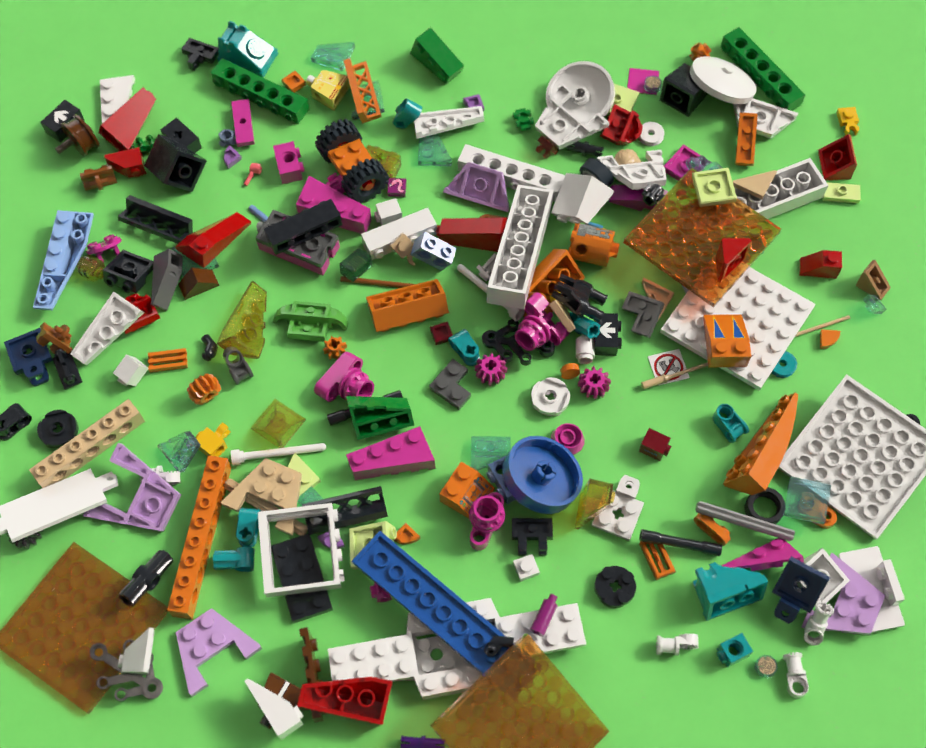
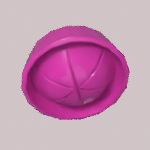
(569, 436)

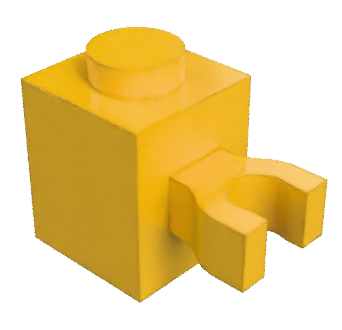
(212, 442)

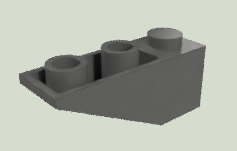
(166, 274)

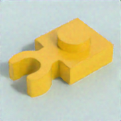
(848, 118)

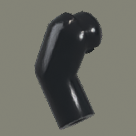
(211, 347)
(497, 643)

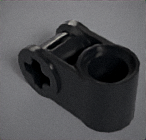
(13, 421)

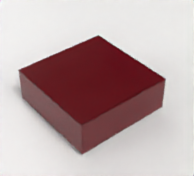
(441, 333)

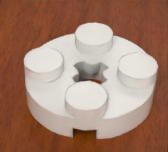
(550, 407)

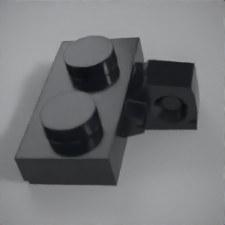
(199, 52)

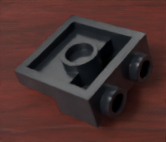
(127, 271)

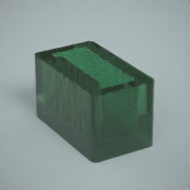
(355, 265)

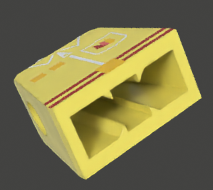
(328, 88)

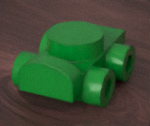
(523, 120)
(145, 146)

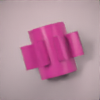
(335, 182)
(379, 593)

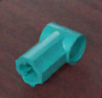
(585, 326)
(239, 559)

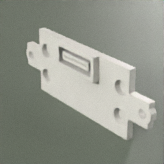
(54, 504)

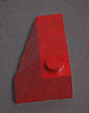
(212, 240)
(352, 698)

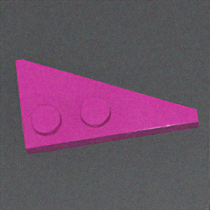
(767, 556)

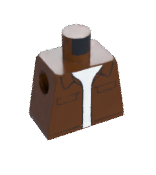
(284, 690)

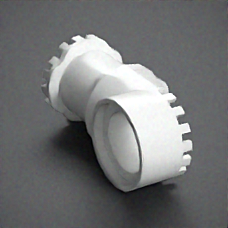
(170, 478)
(818, 622)
(672, 645)
(795, 674)

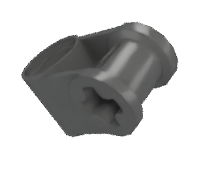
(239, 367)

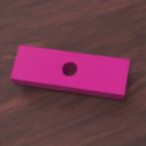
(243, 123)

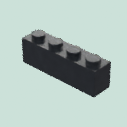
(303, 226)

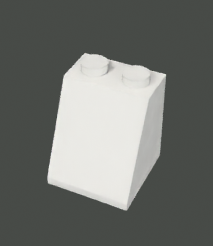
(580, 198)

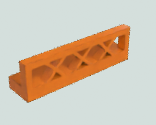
(356, 90)

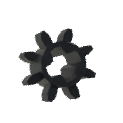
(652, 194)

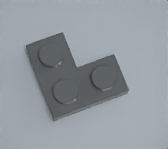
(647, 311)
(447, 384)

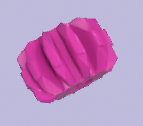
(494, 375)
(587, 379)

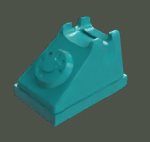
(246, 49)
(727, 589)

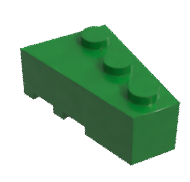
(436, 56)
(378, 415)

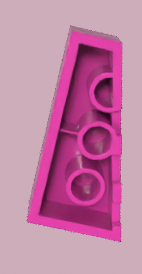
(353, 214)
(393, 455)

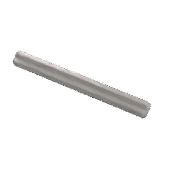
(745, 521)

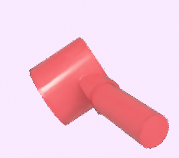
(254, 169)

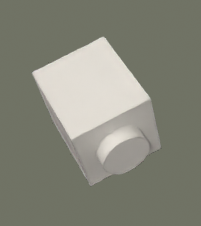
(387, 211)
(130, 371)

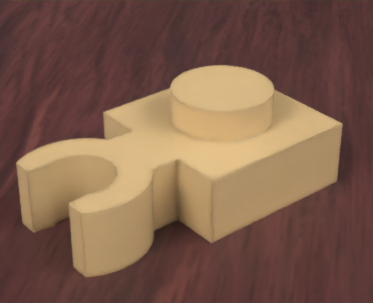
(403, 246)

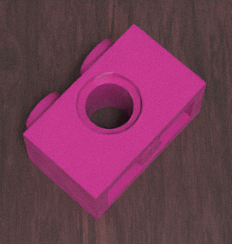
(288, 171)

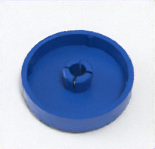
(542, 474)

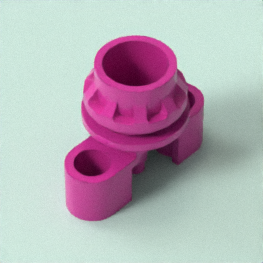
(537, 325)
(344, 379)
(486, 516)

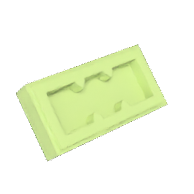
(842, 193)

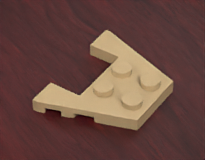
(271, 484)

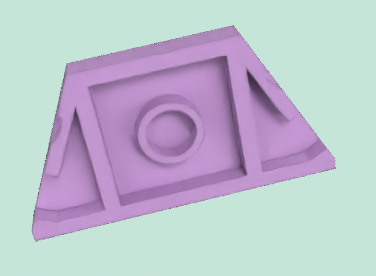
(480, 186)

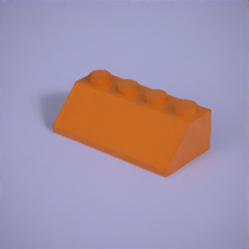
(548, 273)
(407, 305)

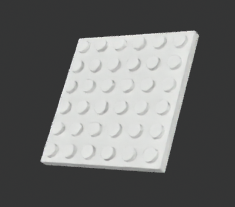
(769, 314)
(865, 454)

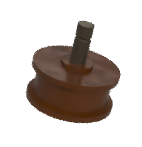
(78, 135)

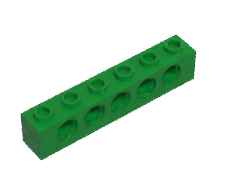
(762, 70)
(260, 91)

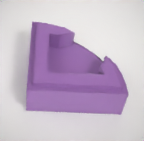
(473, 101)
(231, 157)
(325, 540)

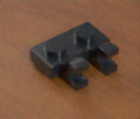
(532, 529)

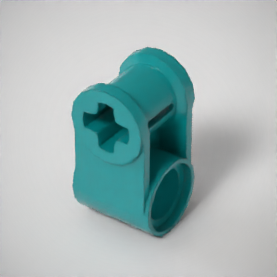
(406, 113)
(465, 347)
(732, 426)
(248, 527)

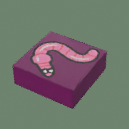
(397, 187)

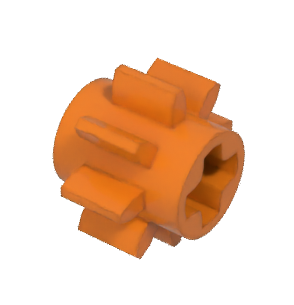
(699, 50)
(331, 344)

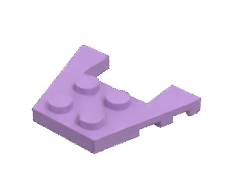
(856, 604)
(205, 639)

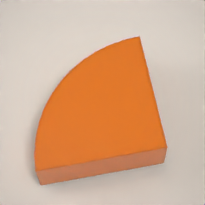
(828, 338)
(406, 535)

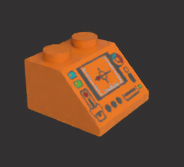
(464, 488)

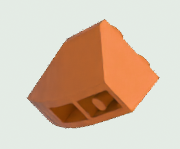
(765, 451)

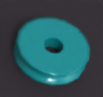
(786, 371)

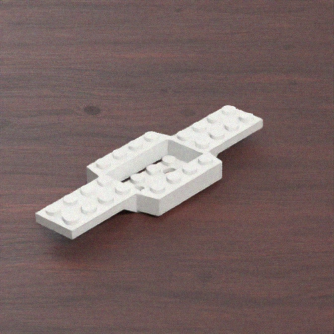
(410, 659)

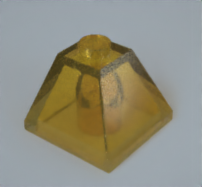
(278, 423)
(593, 500)

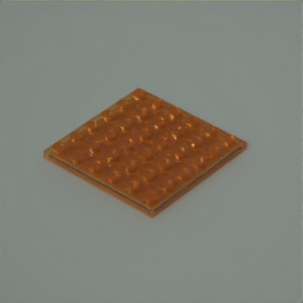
(686, 238)
(67, 616)
(520, 705)

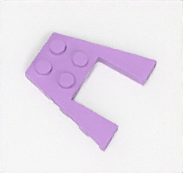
(152, 502)

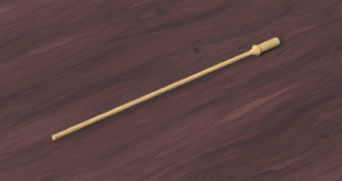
(664, 378)

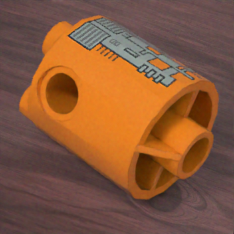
(592, 244)

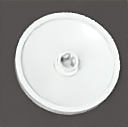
(723, 80)
(591, 89)

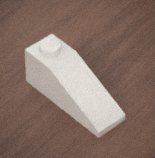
(277, 710)

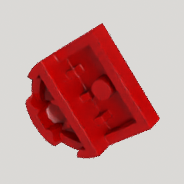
(623, 126)
(144, 304)

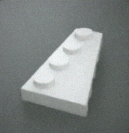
(106, 327)

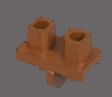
(98, 178)
(58, 336)

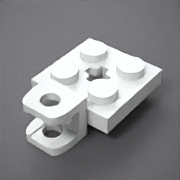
(625, 501)

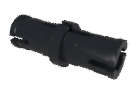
(586, 148)

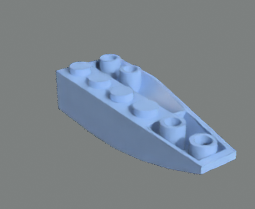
(63, 253)

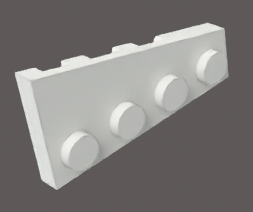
(114, 94)
(445, 120)

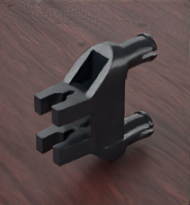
(575, 297)

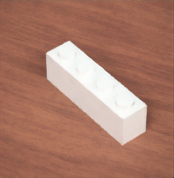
(378, 239)

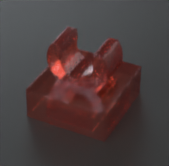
(547, 145)

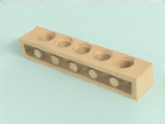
(87, 444)

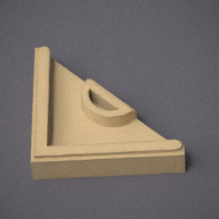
(757, 184)
(658, 293)
(562, 313)

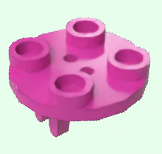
(109, 242)

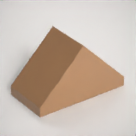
(873, 281)

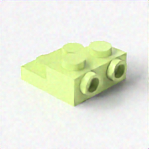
(362, 535)

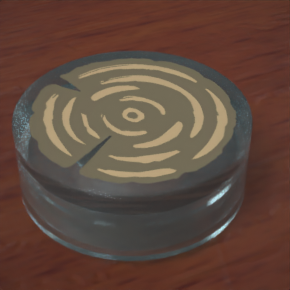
(652, 84)
(766, 666)

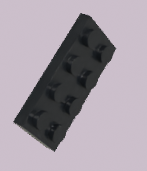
(299, 565)

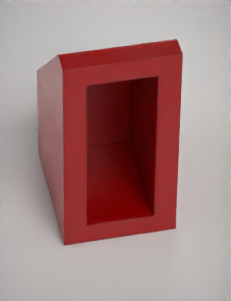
(127, 162)
(821, 264)

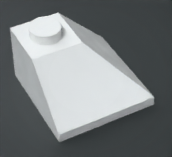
(822, 562)
(138, 654)

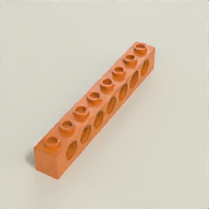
(199, 538)

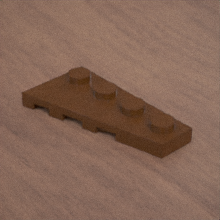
(313, 665)

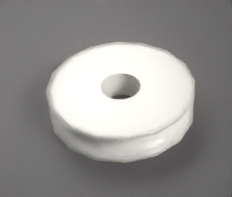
(651, 140)

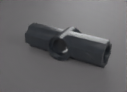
(145, 578)

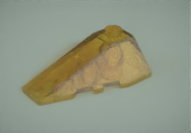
(246, 324)

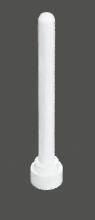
(515, 313)
(240, 456)

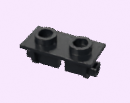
(66, 369)

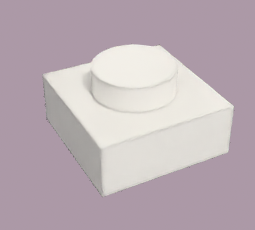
(526, 567)

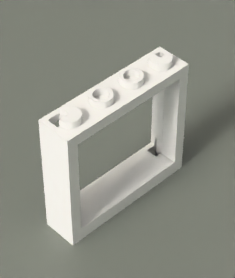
(266, 555)

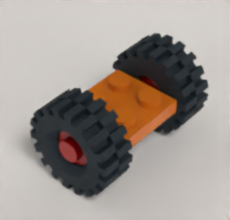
(361, 173)

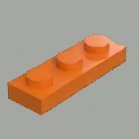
(746, 139)

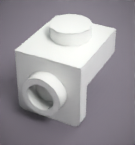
(486, 269)

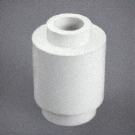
(585, 349)

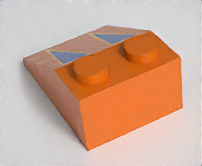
(726, 341)

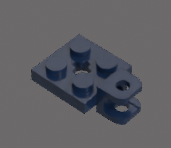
(29, 364)
(794, 597)

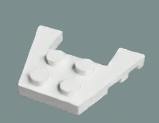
(563, 127)
(638, 174)

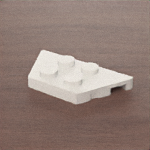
(770, 118)

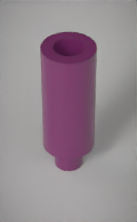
(544, 616)

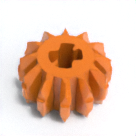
(203, 389)

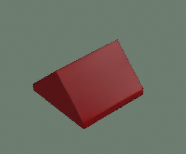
(838, 159)
(730, 255)

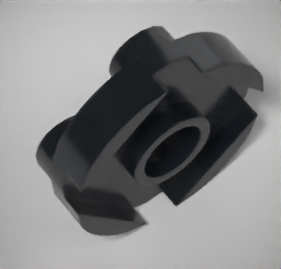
(50, 422)
(605, 592)

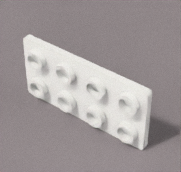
(881, 574)

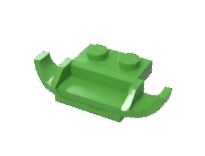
(310, 320)

